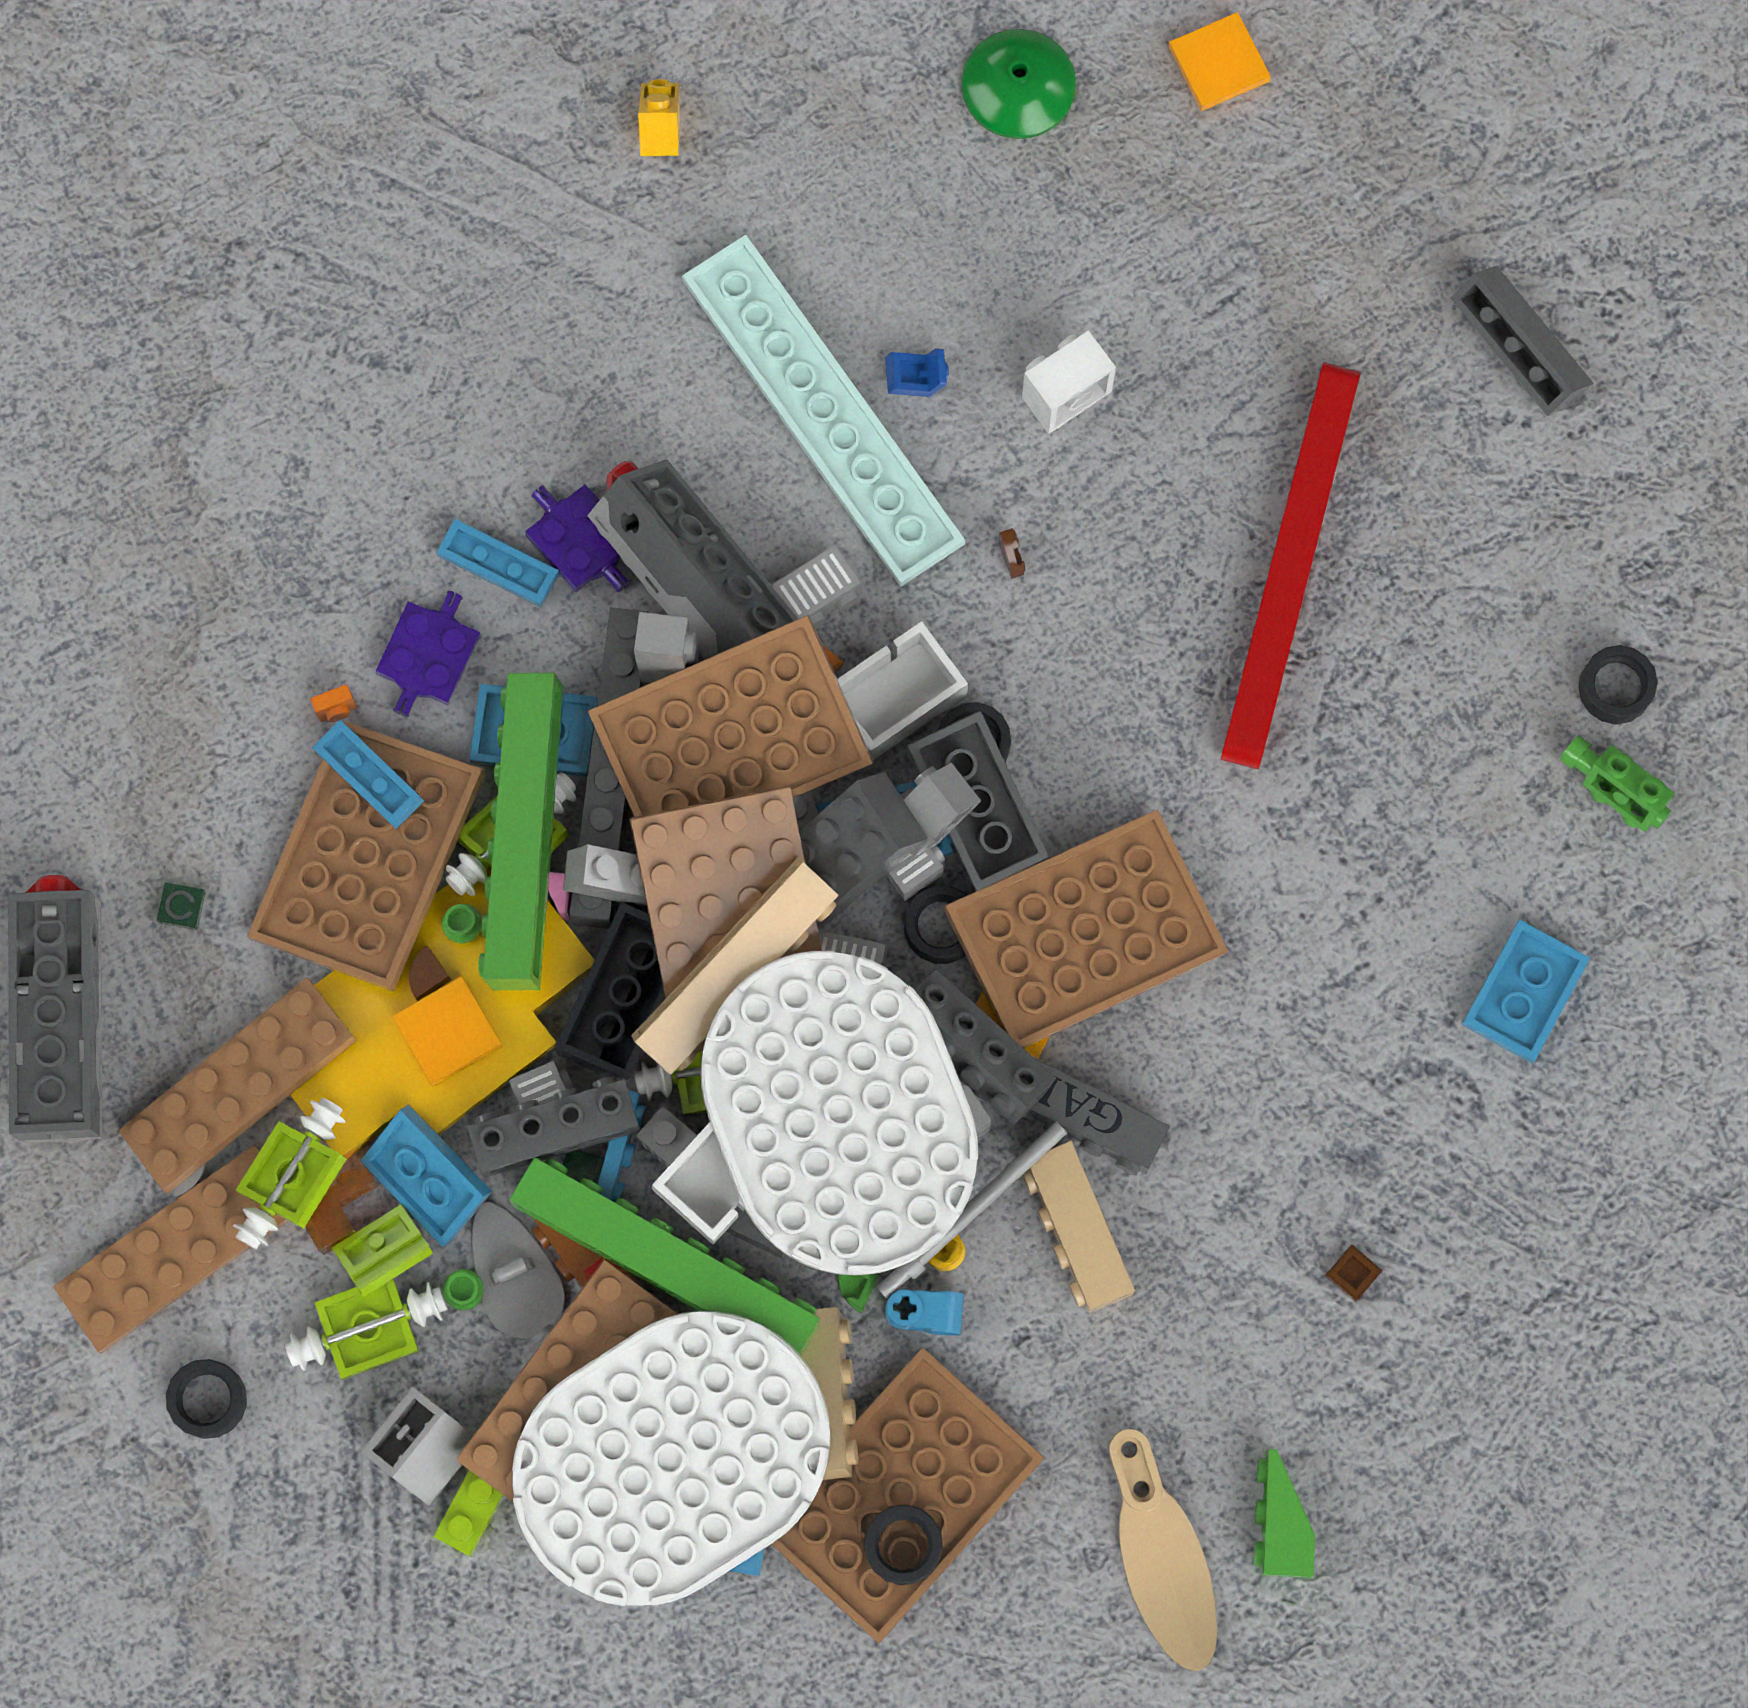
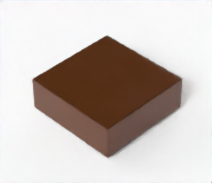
(1353, 1273)

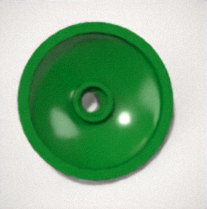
(1013, 104)

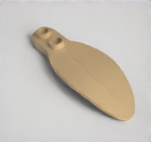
(1163, 1559)

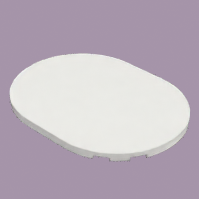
(839, 1113)
(671, 1458)

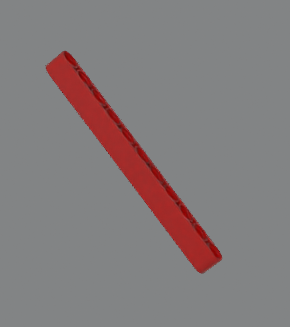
(1290, 566)

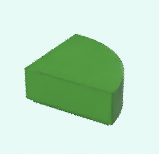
(857, 1289)

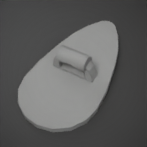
(517, 1276)

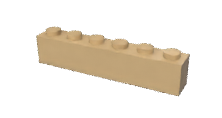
(758, 938)

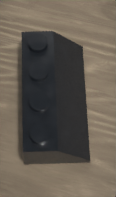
(615, 998)

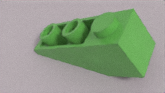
(1286, 1532)

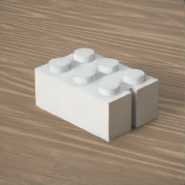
(901, 694)
(701, 1187)

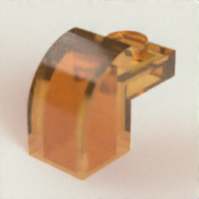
(330, 1221)

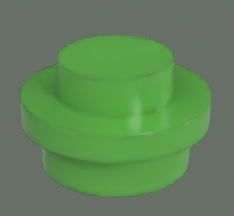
(462, 923)
(463, 1289)

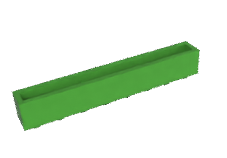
(522, 832)
(655, 1254)

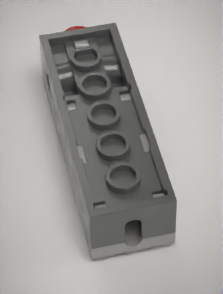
(686, 557)
(55, 1013)

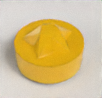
(949, 1256)

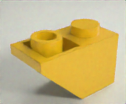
(659, 118)

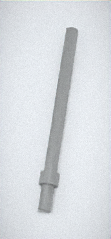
(976, 1206)

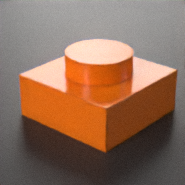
(334, 704)

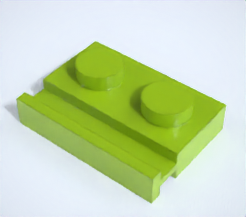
(382, 1250)

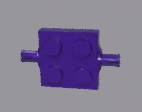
(572, 540)
(427, 653)

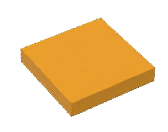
(1219, 61)
(447, 1031)

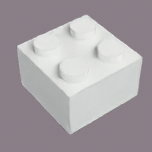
(1067, 381)

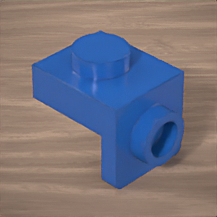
(916, 373)

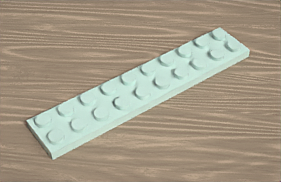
(823, 410)

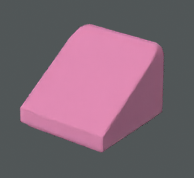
(560, 898)

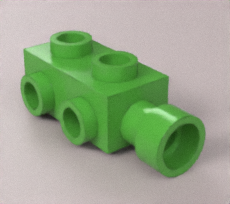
(1628, 784)

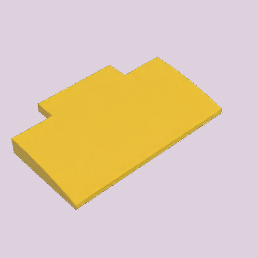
(379, 1069)

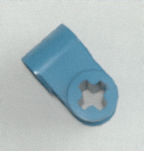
(934, 1311)

